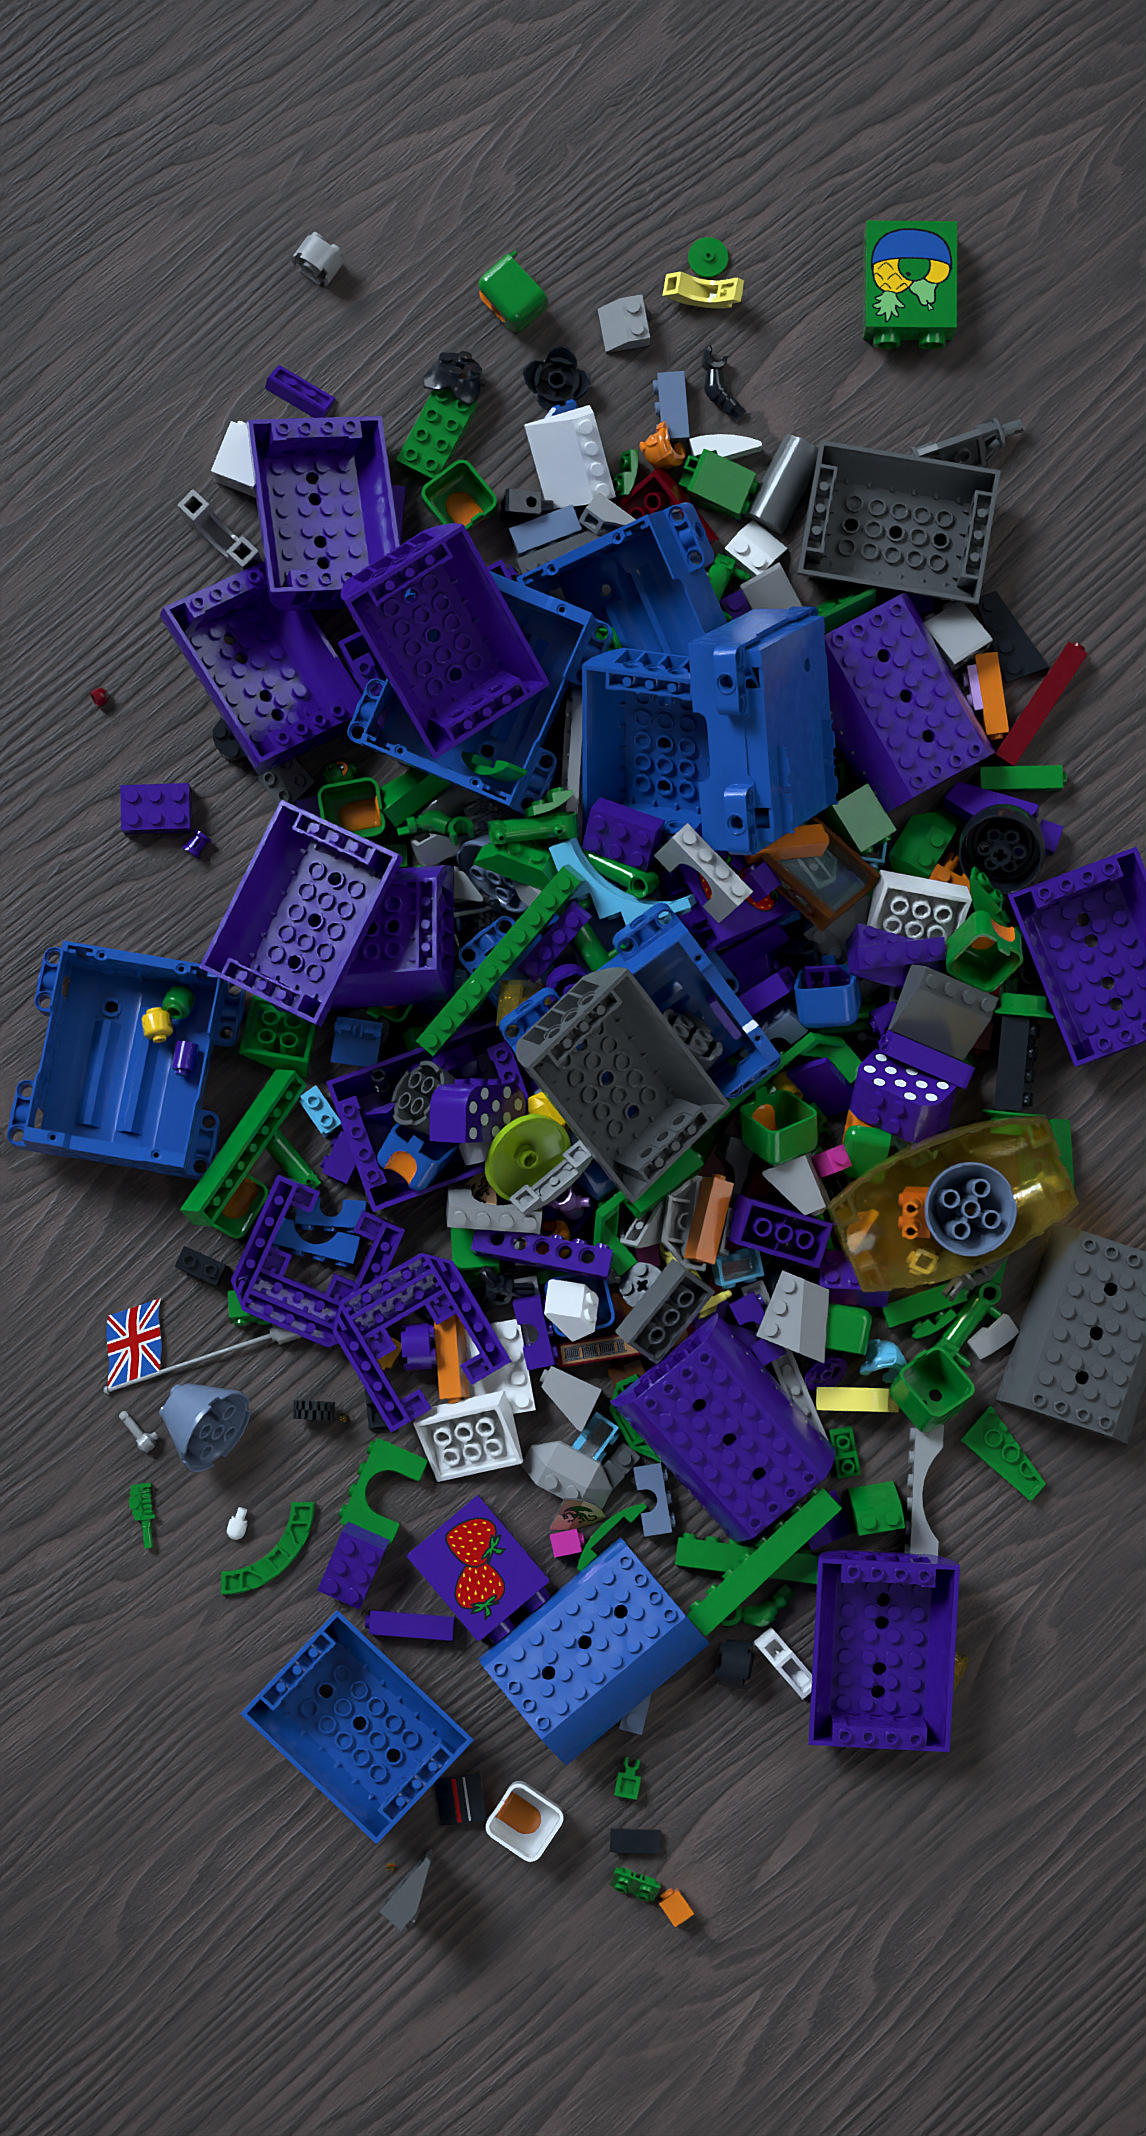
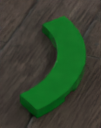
(278, 1558)

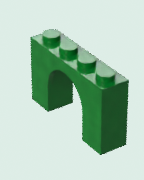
(382, 1457)

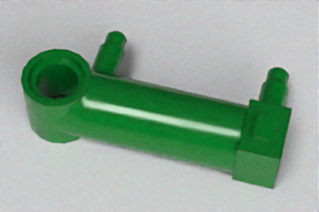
(721, 573)
(560, 826)
(624, 875)
(589, 944)
(291, 1160)
(967, 1320)

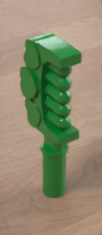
(141, 1505)

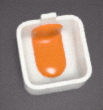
(524, 1821)

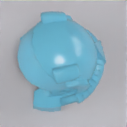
(883, 1355)

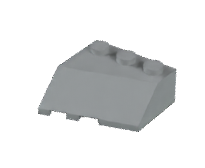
(797, 1316)

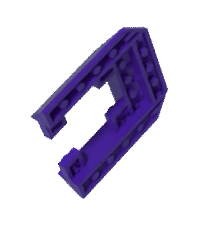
(393, 1296)
(288, 1302)

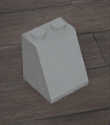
(770, 590)
(957, 634)
(799, 1184)
(571, 1395)

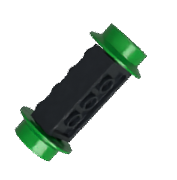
(1017, 1054)

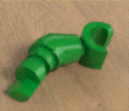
(438, 822)
(763, 1613)

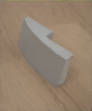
(991, 1339)

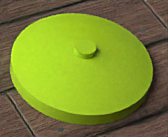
(524, 1153)

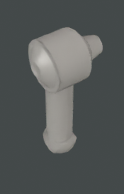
(144, 1440)

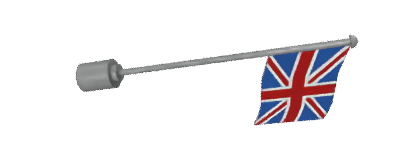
(137, 1346)

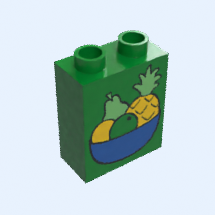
(909, 282)

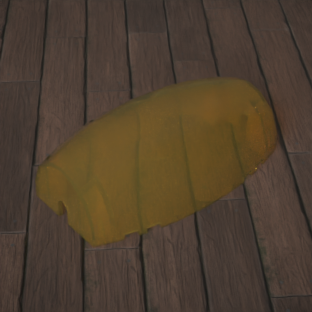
(869, 1210)

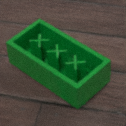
(436, 435)

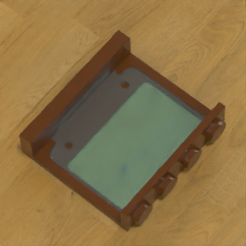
(824, 884)

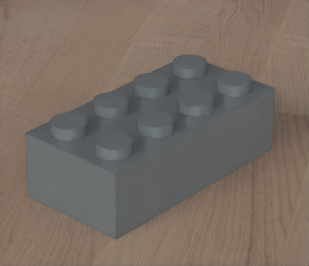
(665, 1311)

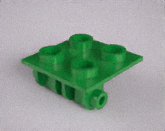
(643, 1889)

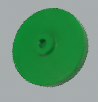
(708, 257)

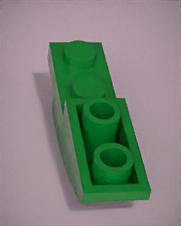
(989, 899)

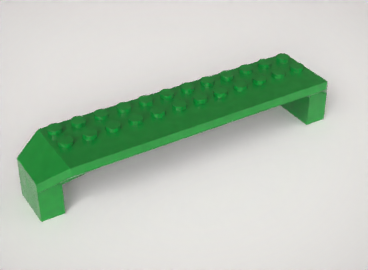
(805, 1049)

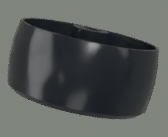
(1004, 820)

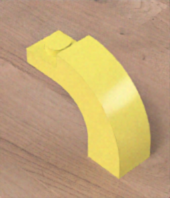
(702, 292)
(855, 1399)

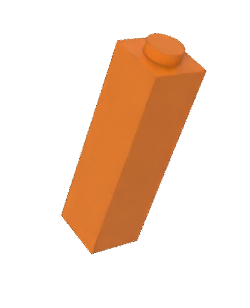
(994, 712)
(804, 842)
(708, 1219)
(450, 1355)

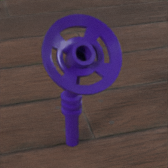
(825, 1372)

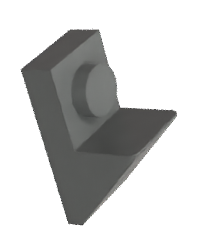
(620, 1464)

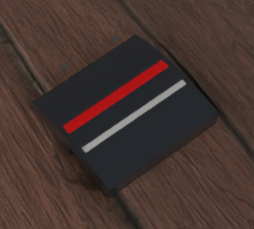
(460, 1799)

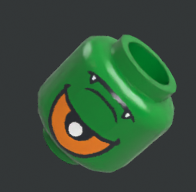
(338, 771)

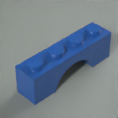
(341, 1247)

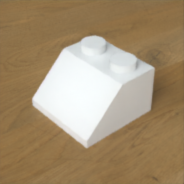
(754, 549)
(571, 1308)

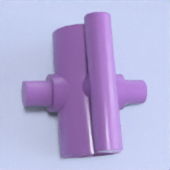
(571, 1203)

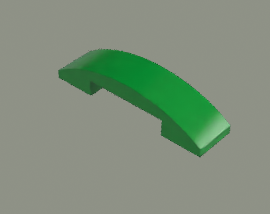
(502, 771)
(588, 1554)

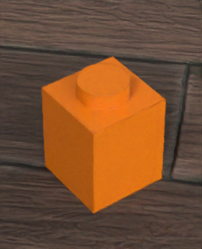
(675, 1906)

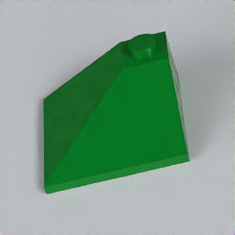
(277, 1038)

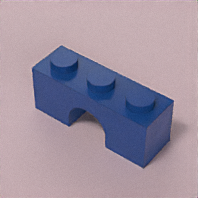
(345, 1219)

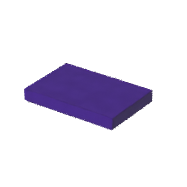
(823, 1085)

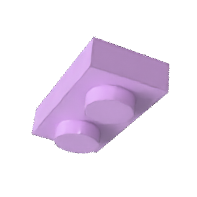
(970, 679)

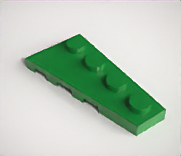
(998, 1449)

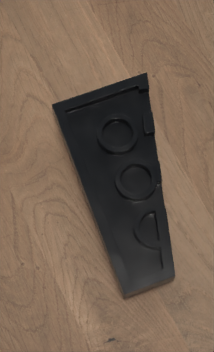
(1015, 650)

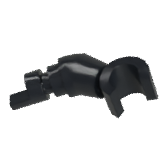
(715, 387)

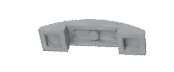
(555, 1182)

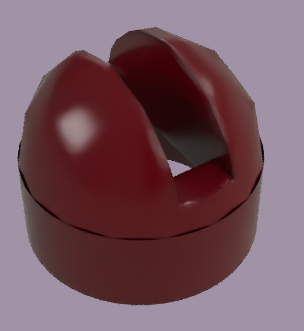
(98, 697)

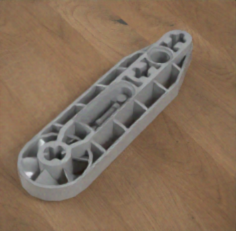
(572, 758)

